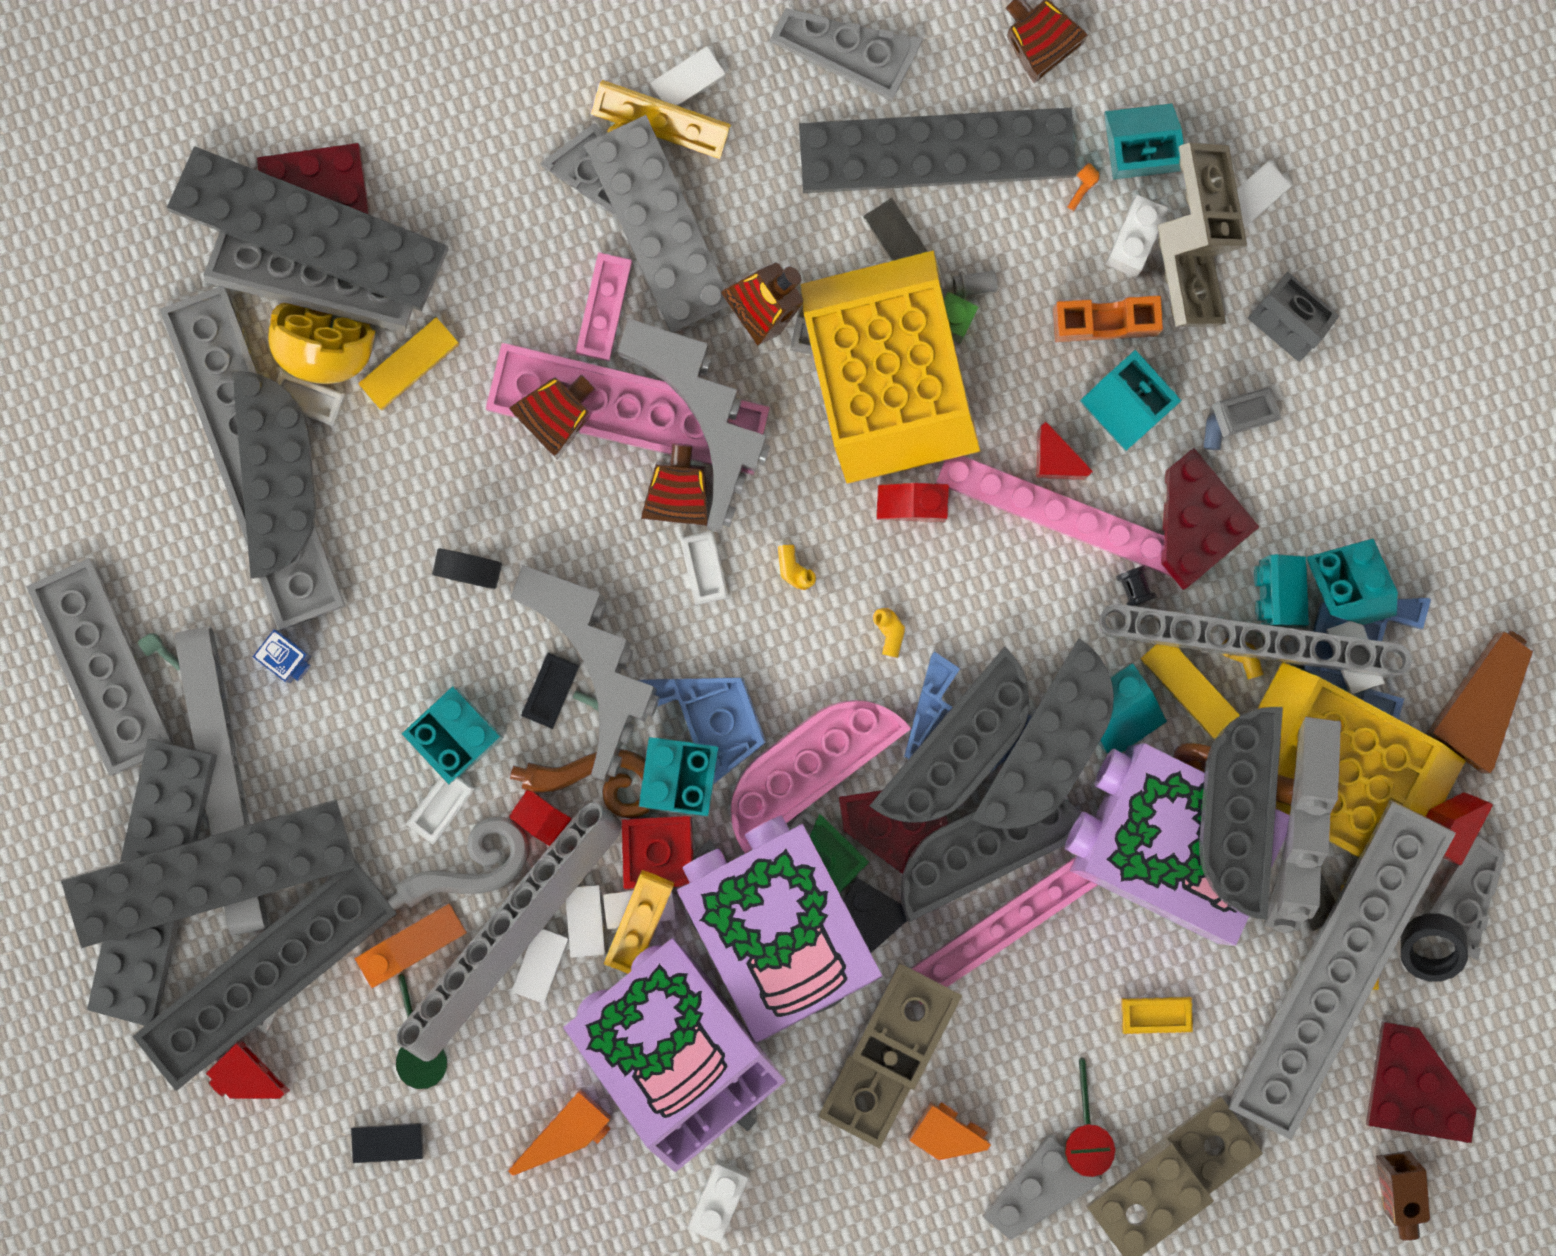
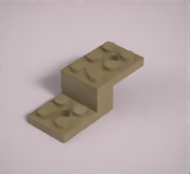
(1195, 239)
(889, 1055)
(1174, 1179)

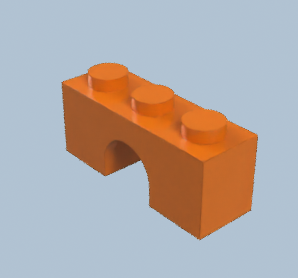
(1100, 321)

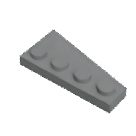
(854, 52)

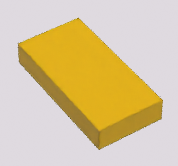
(1156, 1015)

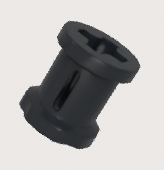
(1136, 586)

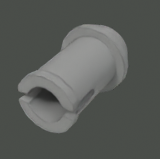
(974, 283)

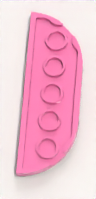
(811, 762)

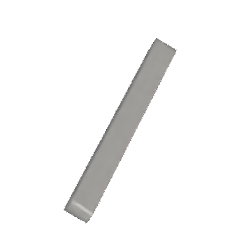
(1271, 637)
(214, 734)
(509, 931)

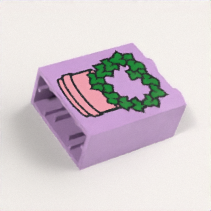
(1149, 840)
(777, 928)
(672, 1054)

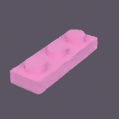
(603, 307)

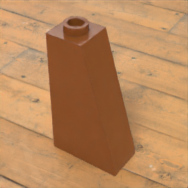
(1483, 703)

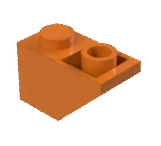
(945, 1136)

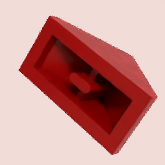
(1057, 458)
(539, 817)

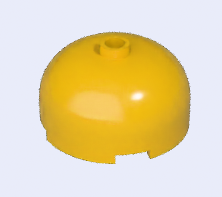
(314, 351)

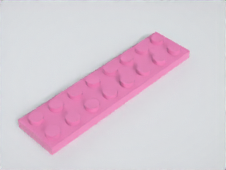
(621, 408)

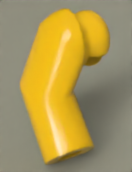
(793, 572)
(892, 629)
(1251, 665)

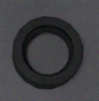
(467, 568)
(1434, 969)

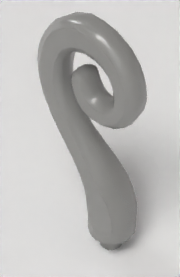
(424, 884)

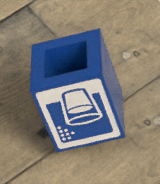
(283, 657)

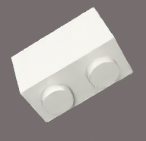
(1136, 236)
(718, 1201)

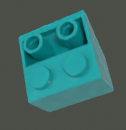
(1143, 141)
(1130, 400)
(1355, 582)
(1282, 591)
(452, 735)
(678, 776)

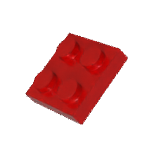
(658, 847)

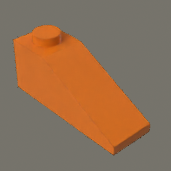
(410, 945)
(568, 1132)

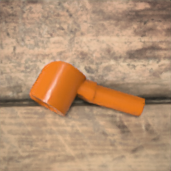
(1089, 176)

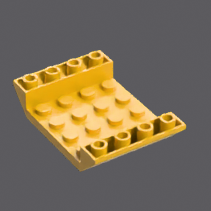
(888, 368)
(1377, 758)

